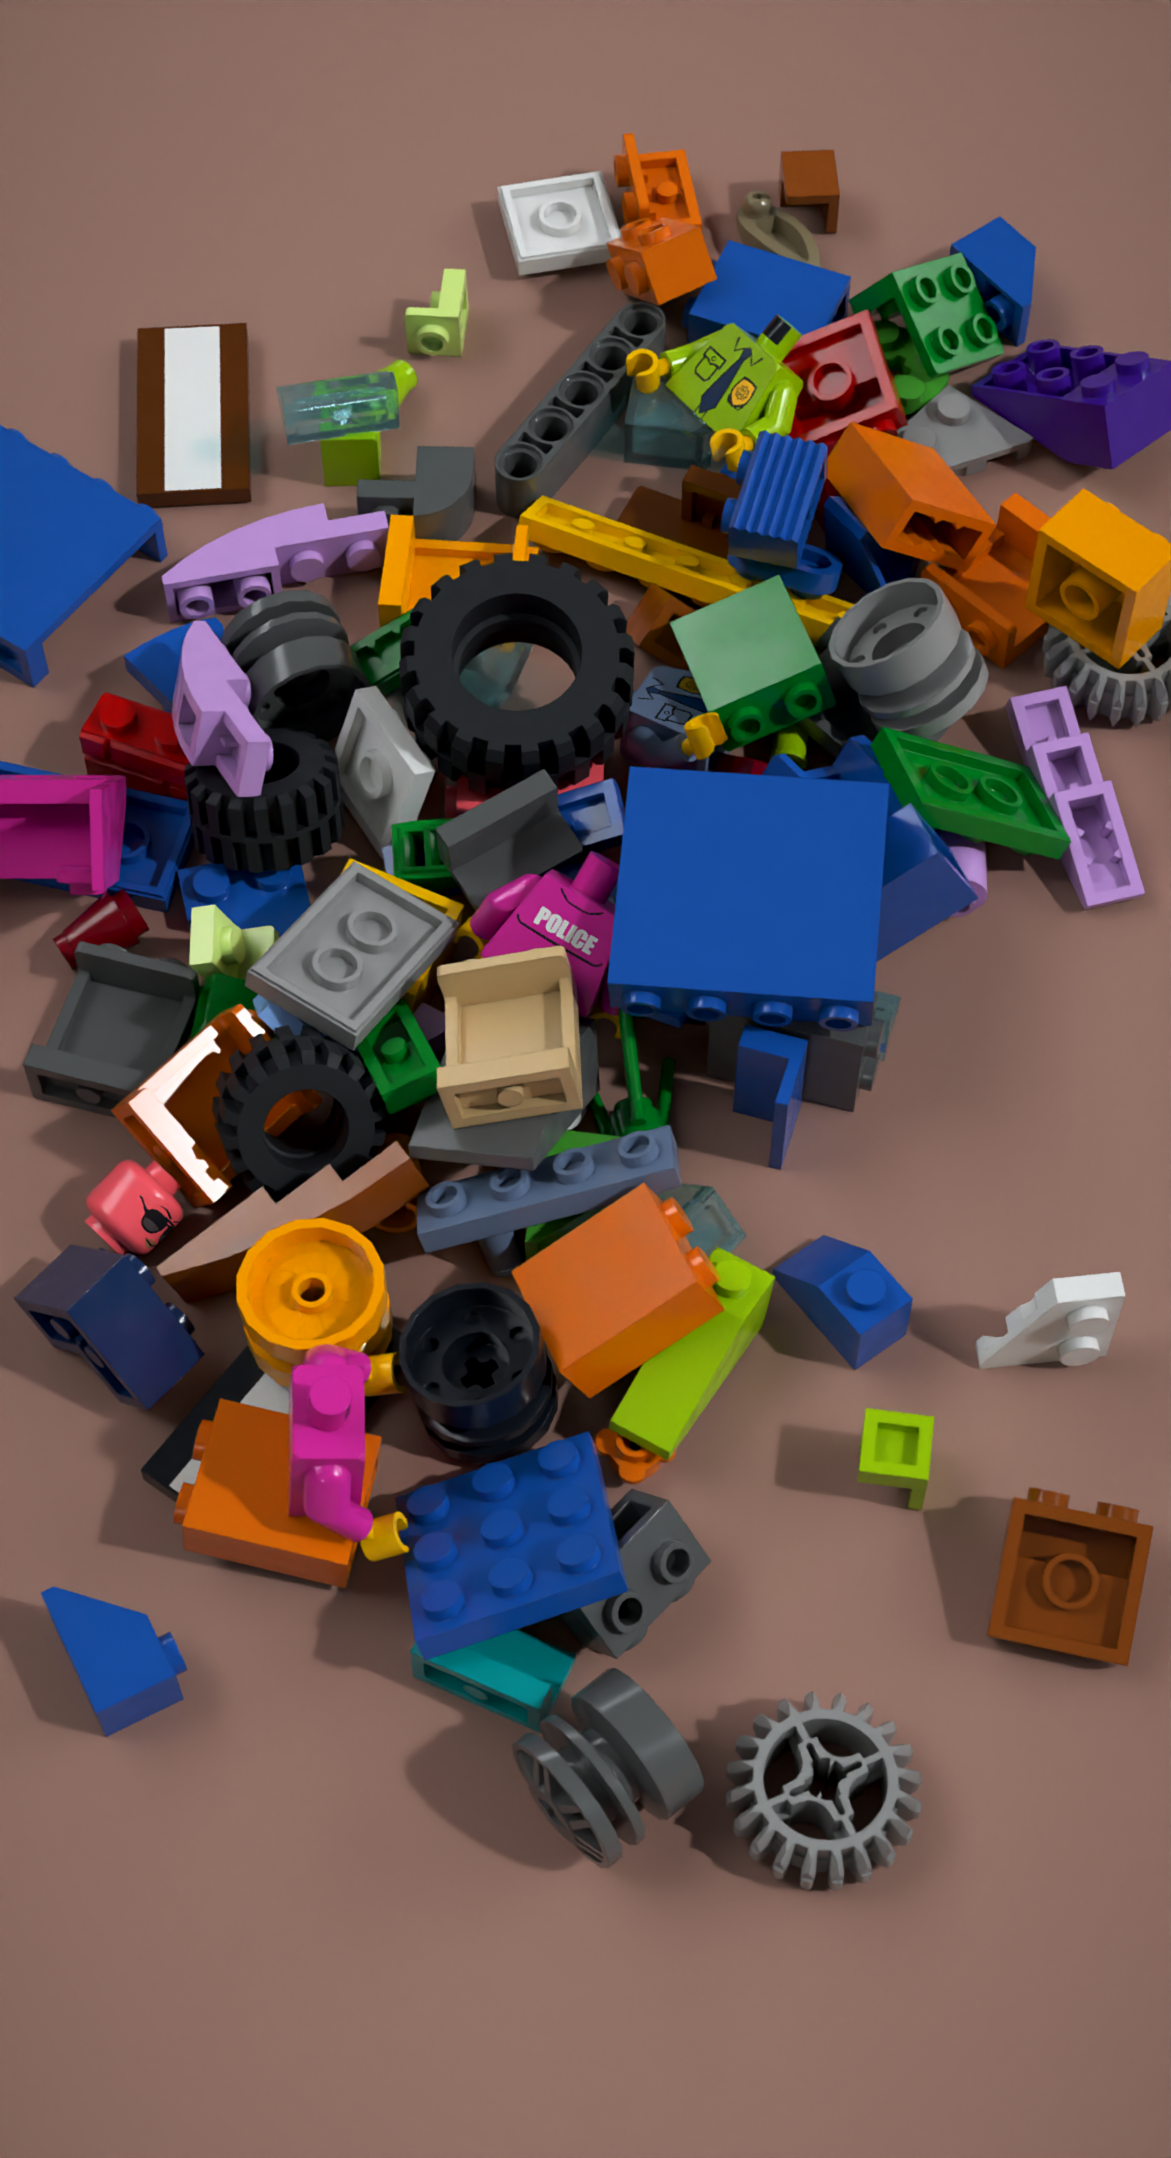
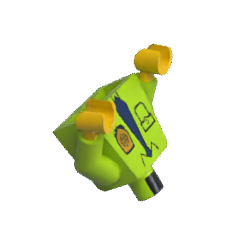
(729, 383)

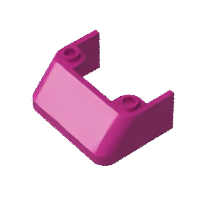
(63, 829)

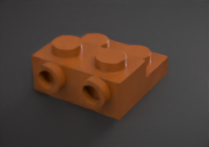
(1070, 1577)

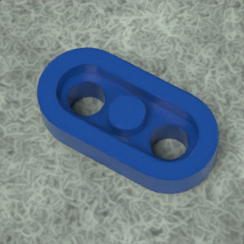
(815, 577)

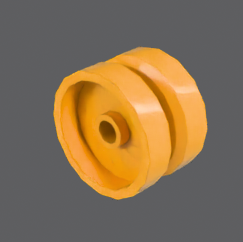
(309, 1289)

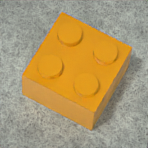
(1100, 578)

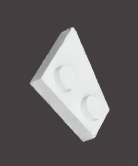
(1063, 1322)

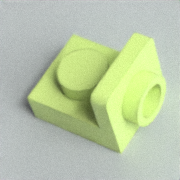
(443, 325)
(222, 946)

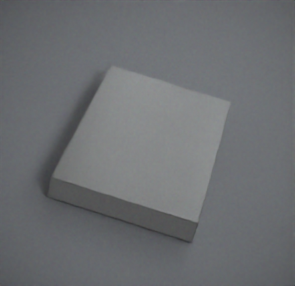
(352, 955)

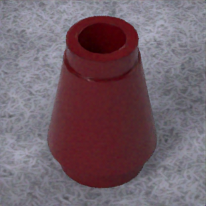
(107, 920)

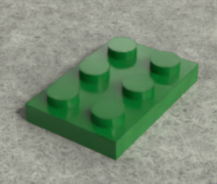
(971, 793)

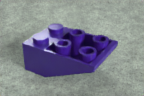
(1082, 400)

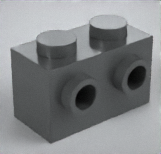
(659, 1568)

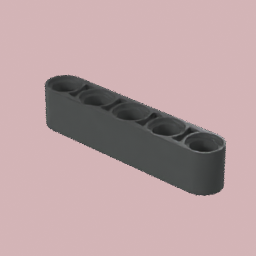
(575, 411)

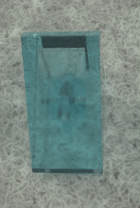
(664, 431)

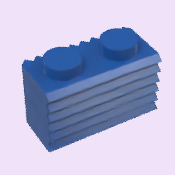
(776, 499)

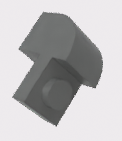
(437, 498)

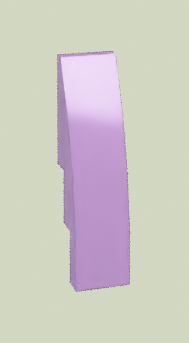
(1067, 770)

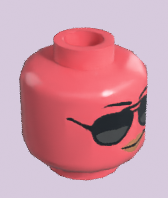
(134, 1207)

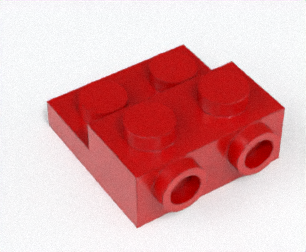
(843, 381)

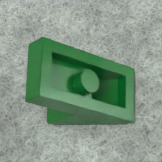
(400, 1059)

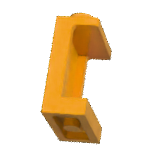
(417, 564)

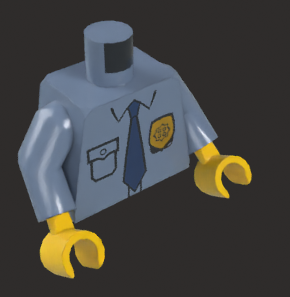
(671, 724)

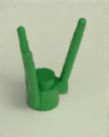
(635, 1111)

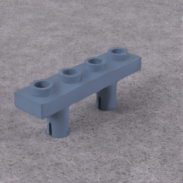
(562, 1185)

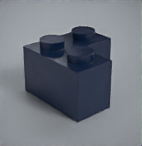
(115, 1320)

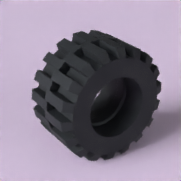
(283, 826)
(282, 1068)

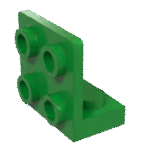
(939, 312)

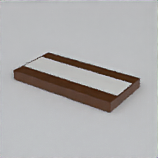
(193, 415)

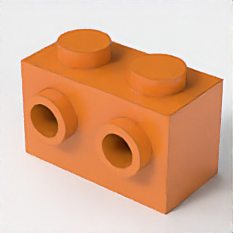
(659, 260)

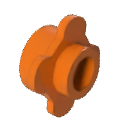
(630, 1464)

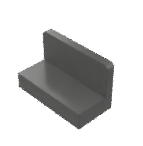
(507, 838)

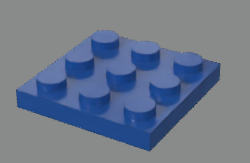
(509, 1546)

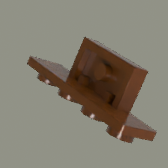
(694, 517)

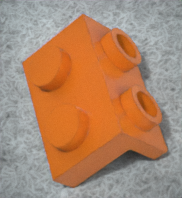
(655, 184)

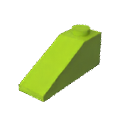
(685, 1376)

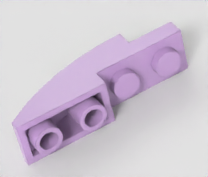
(269, 554)
(214, 716)

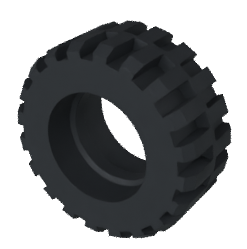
(510, 605)

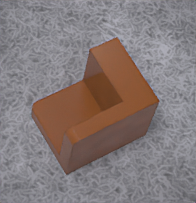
(810, 180)
(652, 629)

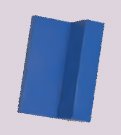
(770, 1083)

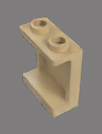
(510, 1037)

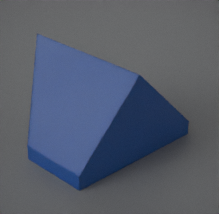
(865, 559)

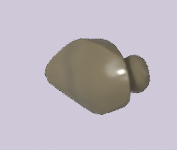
(774, 230)

